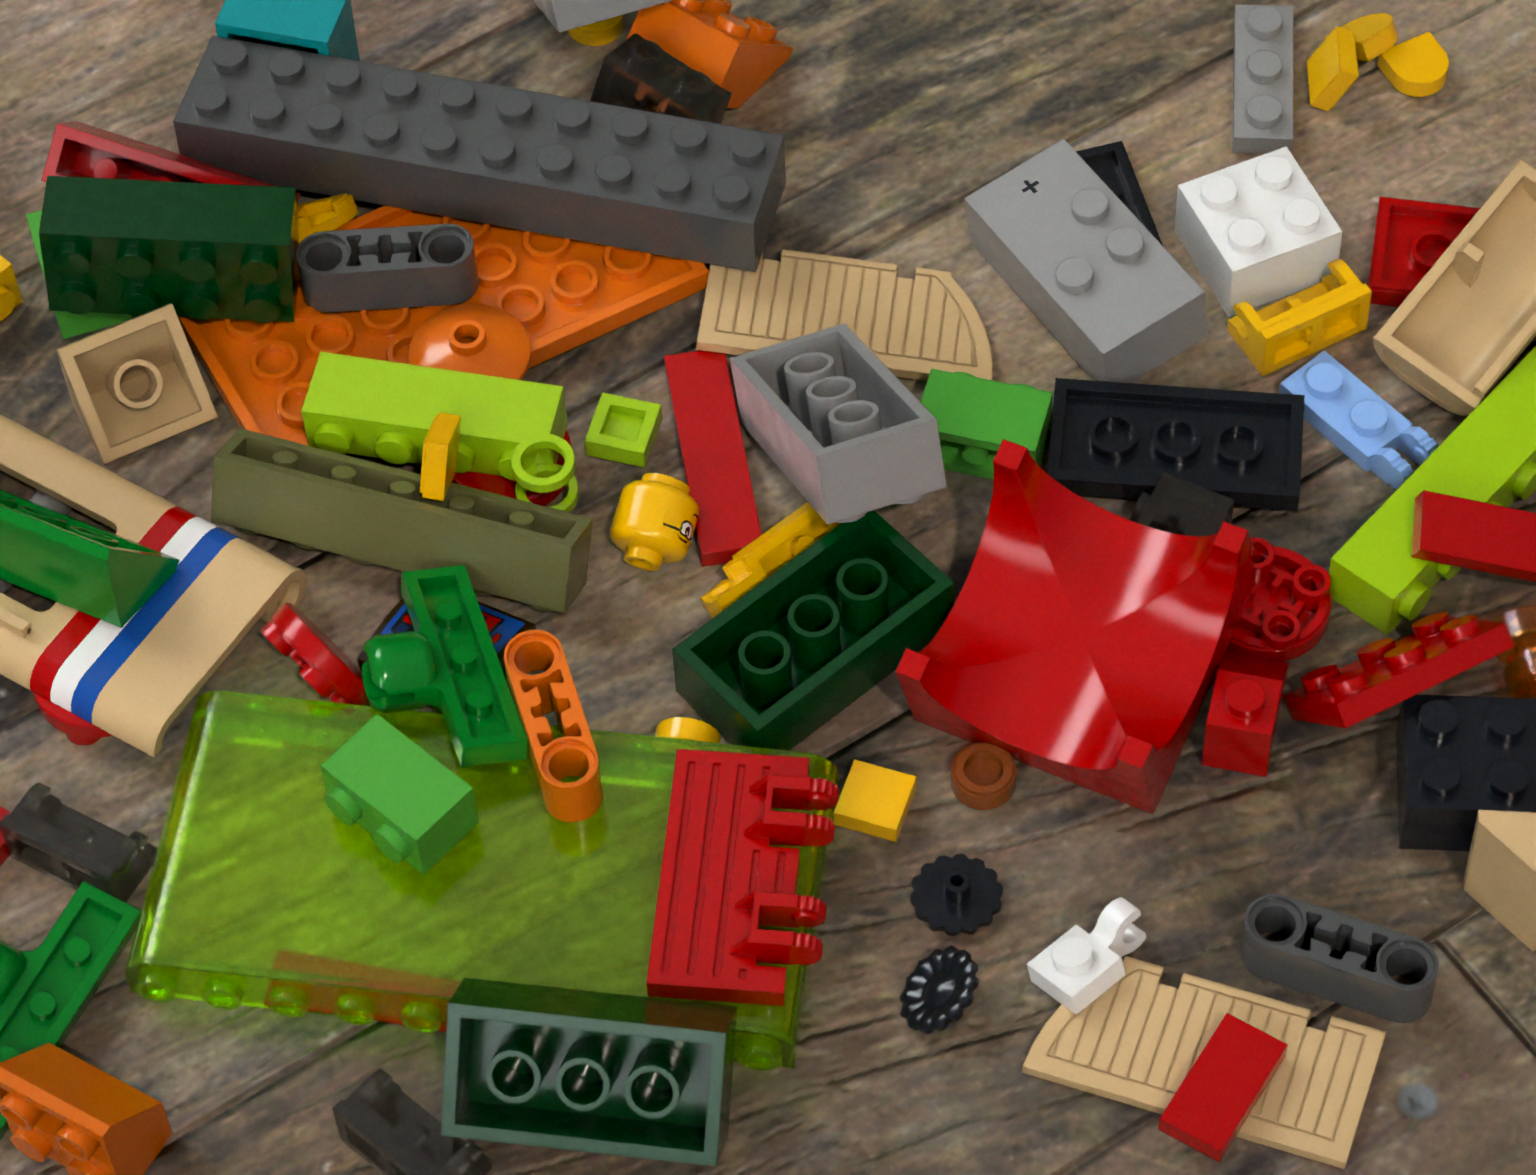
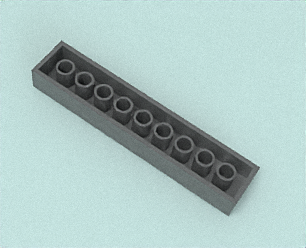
(485, 152)

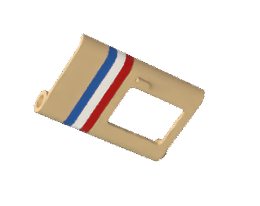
(152, 667)

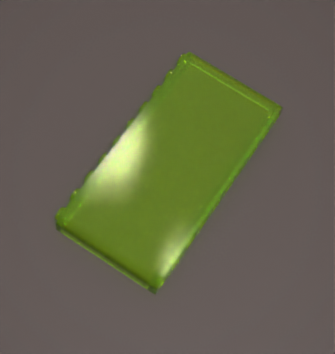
(300, 914)

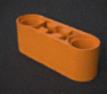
(566, 755)

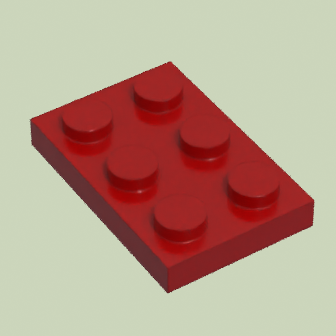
(1396, 670)

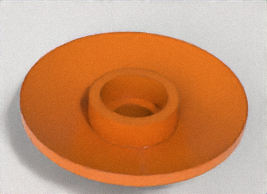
(497, 347)

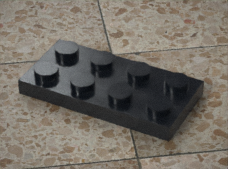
(1126, 435)

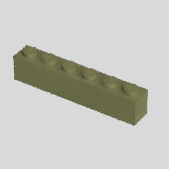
(382, 519)

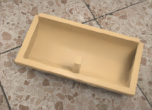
(1473, 304)

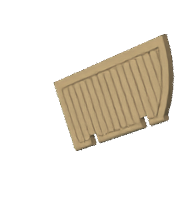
(899, 319)
(1148, 1035)

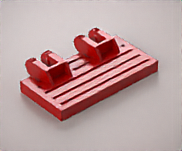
(729, 880)

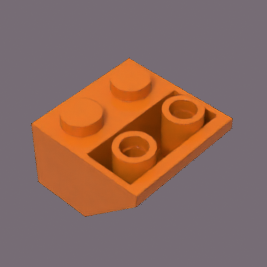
(714, 41)
(79, 1114)

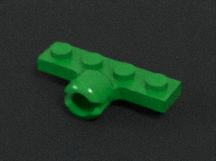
(448, 666)
(51, 986)

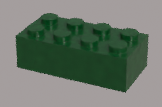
(167, 242)
(813, 635)
(588, 1071)

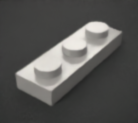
(1262, 79)

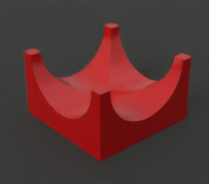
(1081, 636)

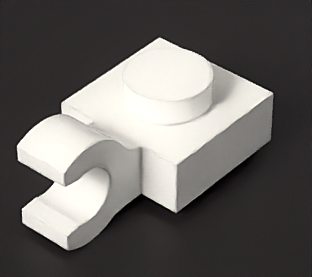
(1086, 965)

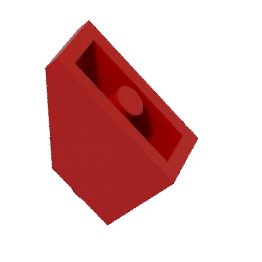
(1244, 713)

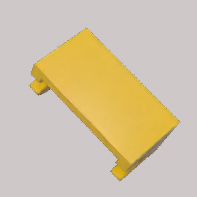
(1302, 321)

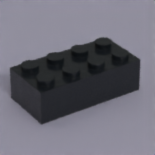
(1460, 760)

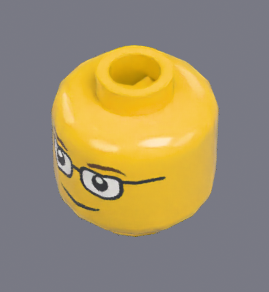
(654, 521)

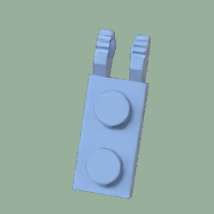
(1358, 420)

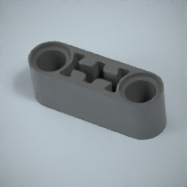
(387, 267)
(1343, 937)

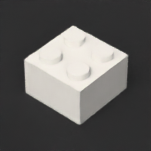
(1257, 230)

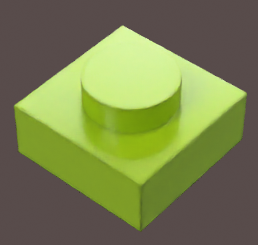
(623, 430)

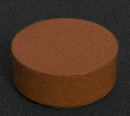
(983, 776)

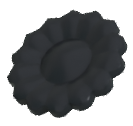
(956, 894)
(939, 990)

